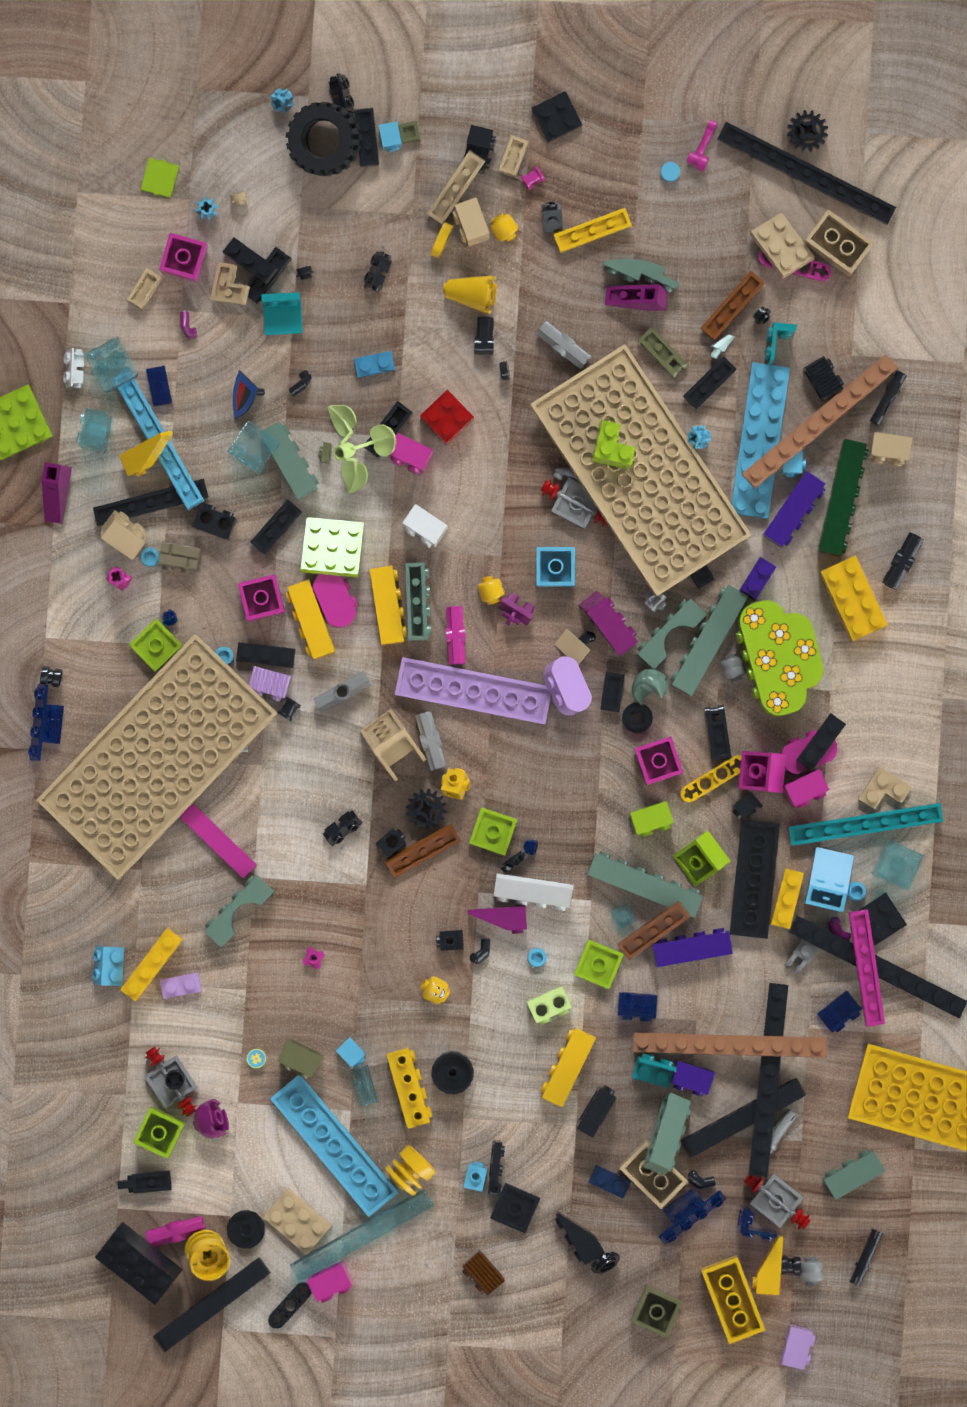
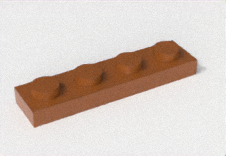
(732, 305)
(422, 850)
(653, 930)

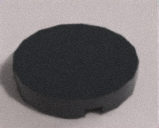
(246, 1229)

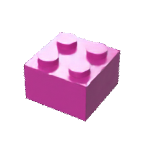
(183, 257)
(411, 454)
(261, 598)
(658, 760)
(762, 771)
(805, 788)
(330, 1281)

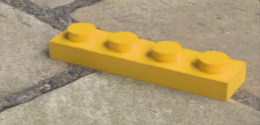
(592, 230)

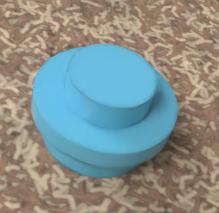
(856, 891)

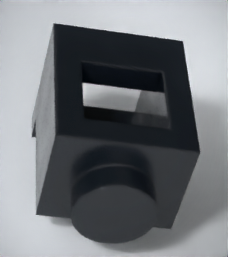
(746, 806)
(457, 936)

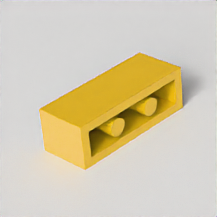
(786, 898)

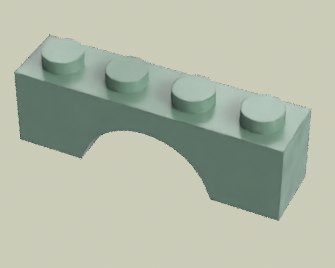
(688, 616)
(222, 928)

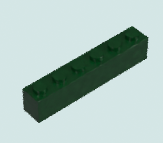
(842, 496)

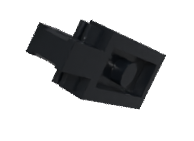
(495, 1169)
(147, 1182)

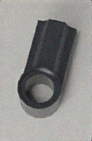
(484, 338)

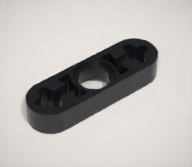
(284, 1319)

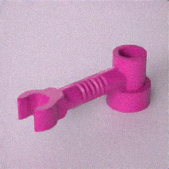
(698, 159)

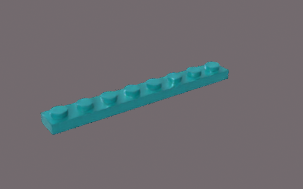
(865, 824)

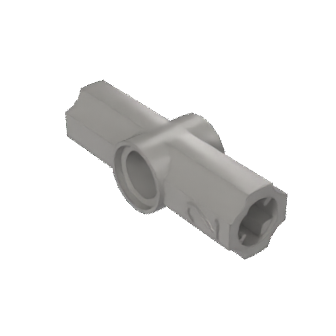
(563, 345)
(330, 698)
(430, 741)

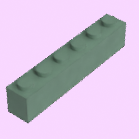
(710, 639)
(643, 884)

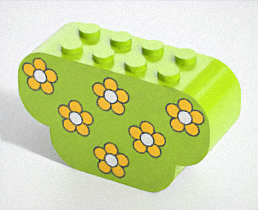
(779, 656)

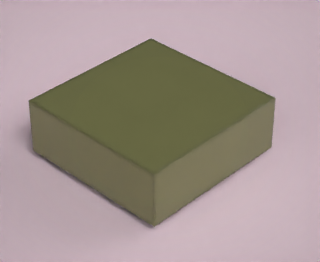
(409, 132)

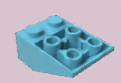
(829, 879)

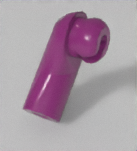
(185, 327)
(835, 928)

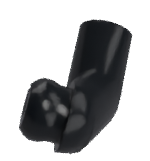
(302, 384)
(587, 637)
(482, 954)
(699, 1182)

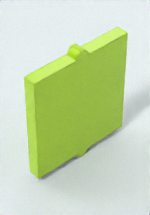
(159, 177)

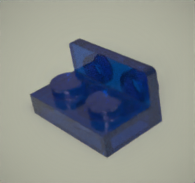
(839, 1012)

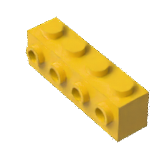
(408, 1087)

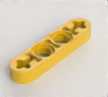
(711, 775)

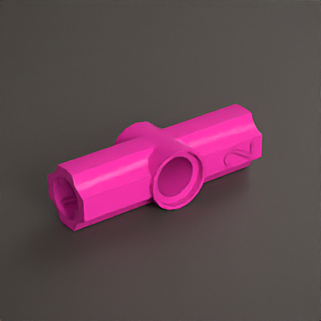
(118, 578)
(455, 635)
(175, 1231)

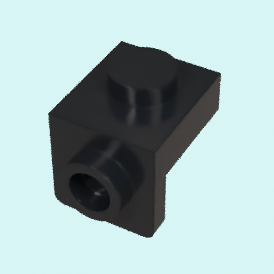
(552, 217)

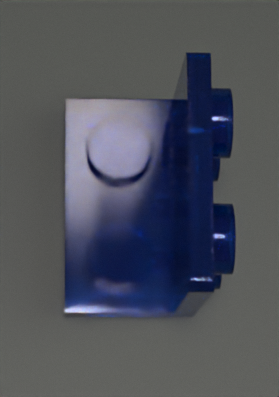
(746, 1218)

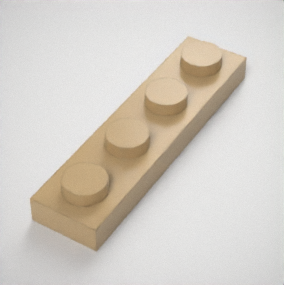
(456, 187)

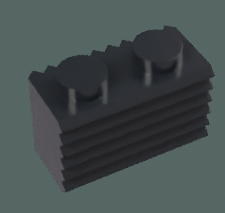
(823, 378)

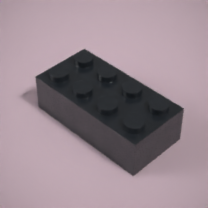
(138, 1263)

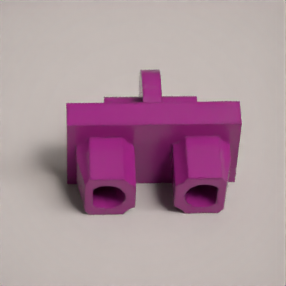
(514, 612)

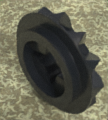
(646, 716)
(514, 861)
(605, 1263)

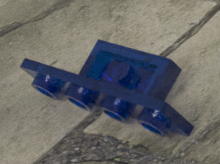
(46, 723)
(687, 1211)

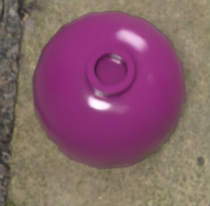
(210, 1120)

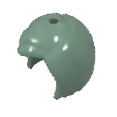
(649, 682)

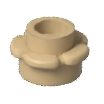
(238, 198)

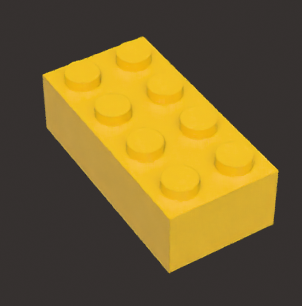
(853, 598)
(732, 1299)

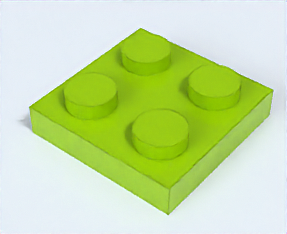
(155, 645)
(493, 831)
(598, 964)

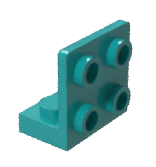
(282, 313)
(783, 331)
(653, 1071)

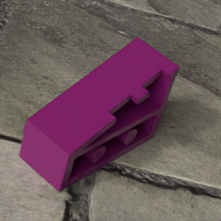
(609, 622)

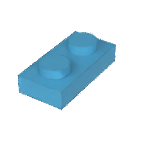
(374, 364)

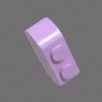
(567, 686)

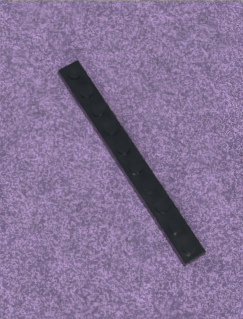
(806, 173)
(886, 970)
(768, 1084)

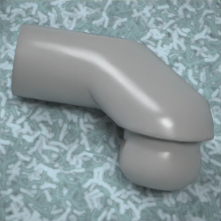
(560, 472)

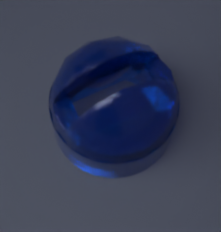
(169, 618)
(530, 846)

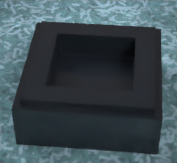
(702, 577)

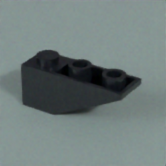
(584, 1241)

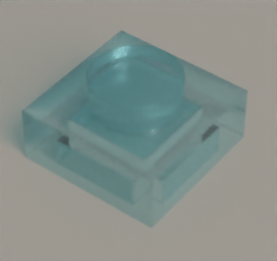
(623, 916)

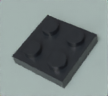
(556, 116)
(883, 918)
(515, 1207)

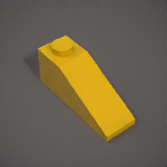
(144, 455)
(769, 1272)

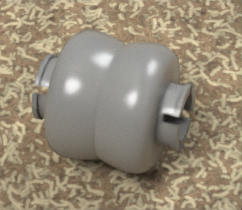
(733, 667)
(811, 1271)

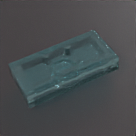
(364, 1085)

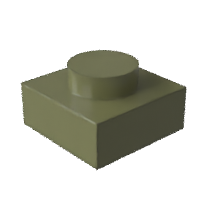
(325, 452)

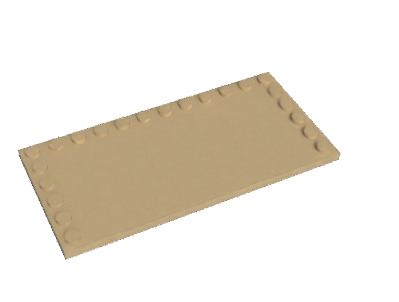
(668, 502)
(157, 756)

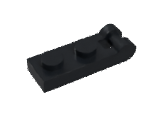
(718, 733)

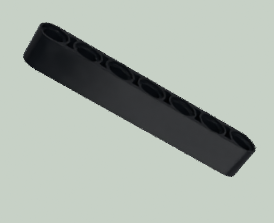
(738, 1120)
(211, 1304)

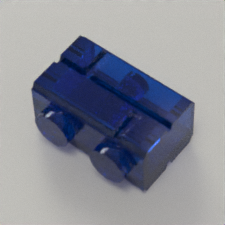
(637, 1005)

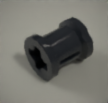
(289, 709)

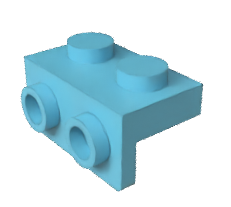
(108, 966)

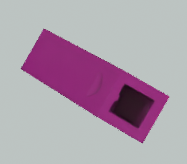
(55, 491)

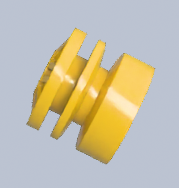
(410, 1170)
(207, 1255)

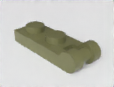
(662, 352)

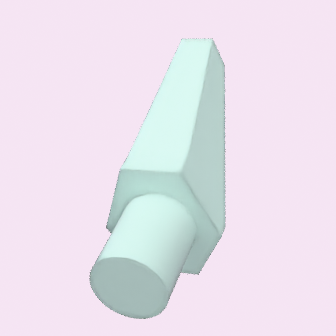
(721, 345)

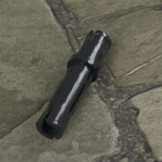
(885, 403)
(866, 1257)

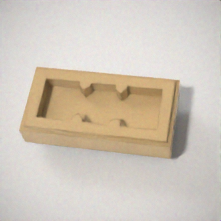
(513, 156)
(144, 289)

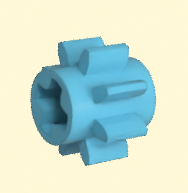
(282, 100)
(202, 206)
(699, 437)

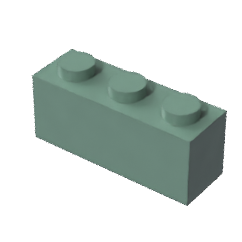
(853, 1173)

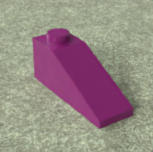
(637, 297)
(505, 917)

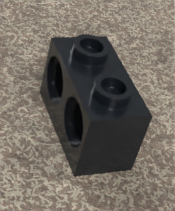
(213, 526)

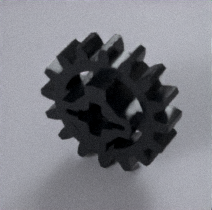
(802, 126)
(414, 812)

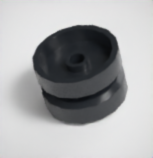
(444, 1080)

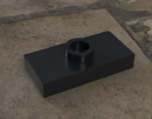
(612, 691)

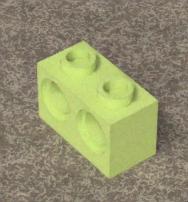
(547, 1000)

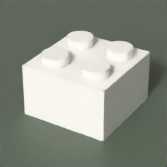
(424, 526)

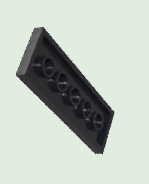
(754, 879)

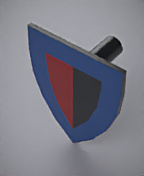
(244, 394)

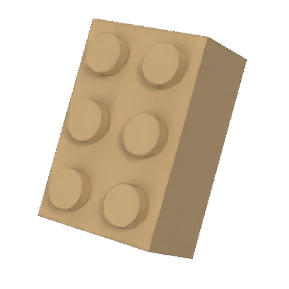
(838, 243)
(656, 1186)

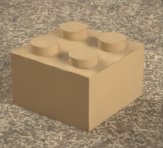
(471, 221)
(889, 449)
(123, 534)

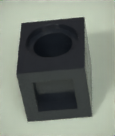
(382, 843)

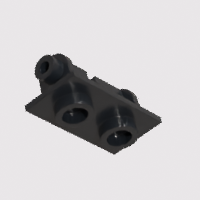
(339, 85)
(373, 278)
(336, 834)

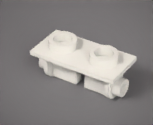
(72, 361)

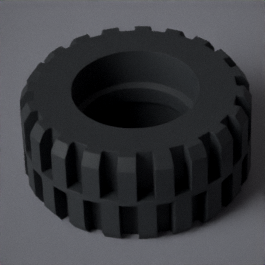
(301, 127)

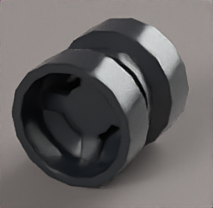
(49, 676)
(173, 1082)
(787, 1268)

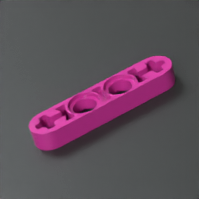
(819, 265)

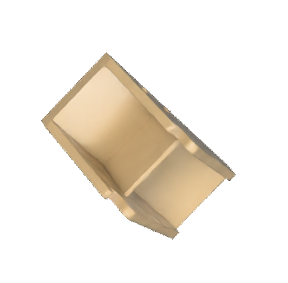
(389, 740)

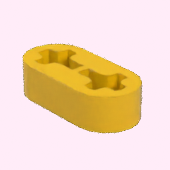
(441, 240)

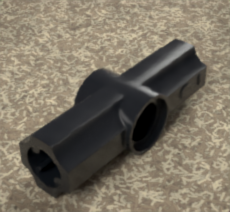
(902, 561)

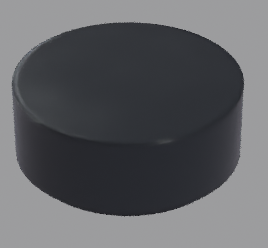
(504, 370)

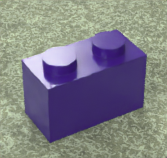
(757, 578)
(693, 1078)

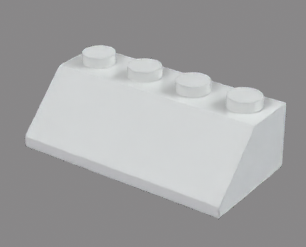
(533, 890)

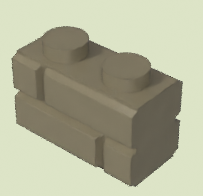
(179, 557)

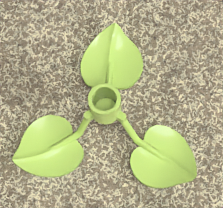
(382, 437)

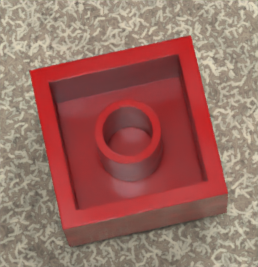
(446, 417)

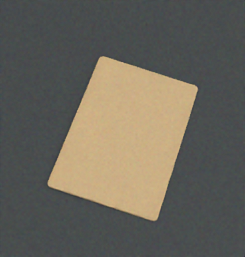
(572, 646)

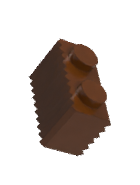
(483, 1273)

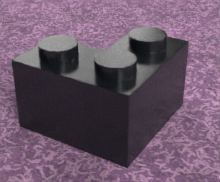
(481, 143)

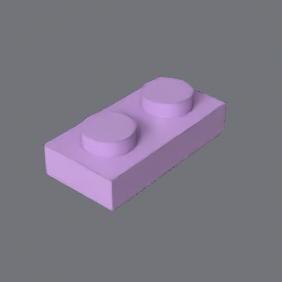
(180, 985)

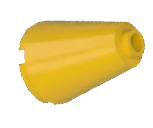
(472, 292)

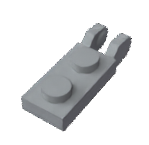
(804, 951)

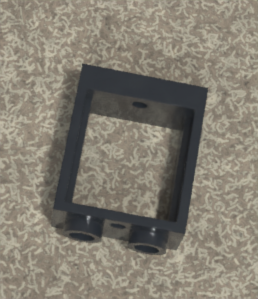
(596, 1110)

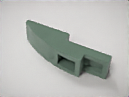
(634, 269)

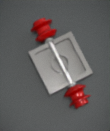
(572, 503)
(157, 1082)
(777, 1200)

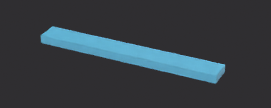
(168, 458)

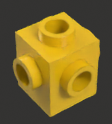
(455, 783)

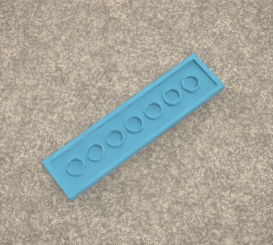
(759, 435)
(334, 1145)

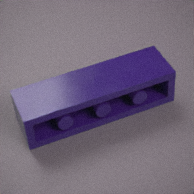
(793, 510)
(692, 948)

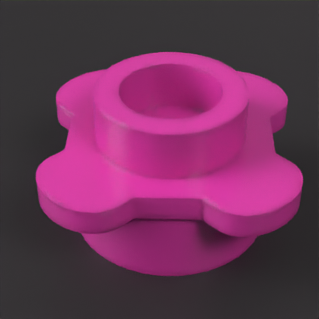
(318, 956)

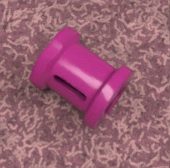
(532, 178)

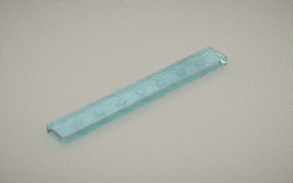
(361, 1235)

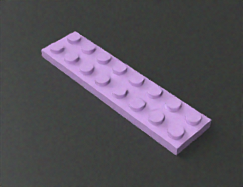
(473, 690)

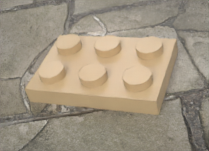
(782, 245)
(297, 1221)

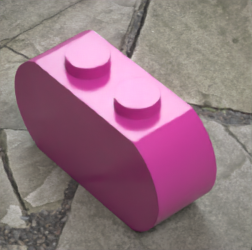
(335, 600)
(795, 748)

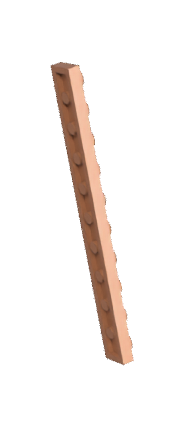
(820, 421)
(730, 1045)

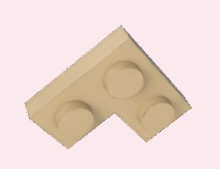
(224, 288)
(881, 784)

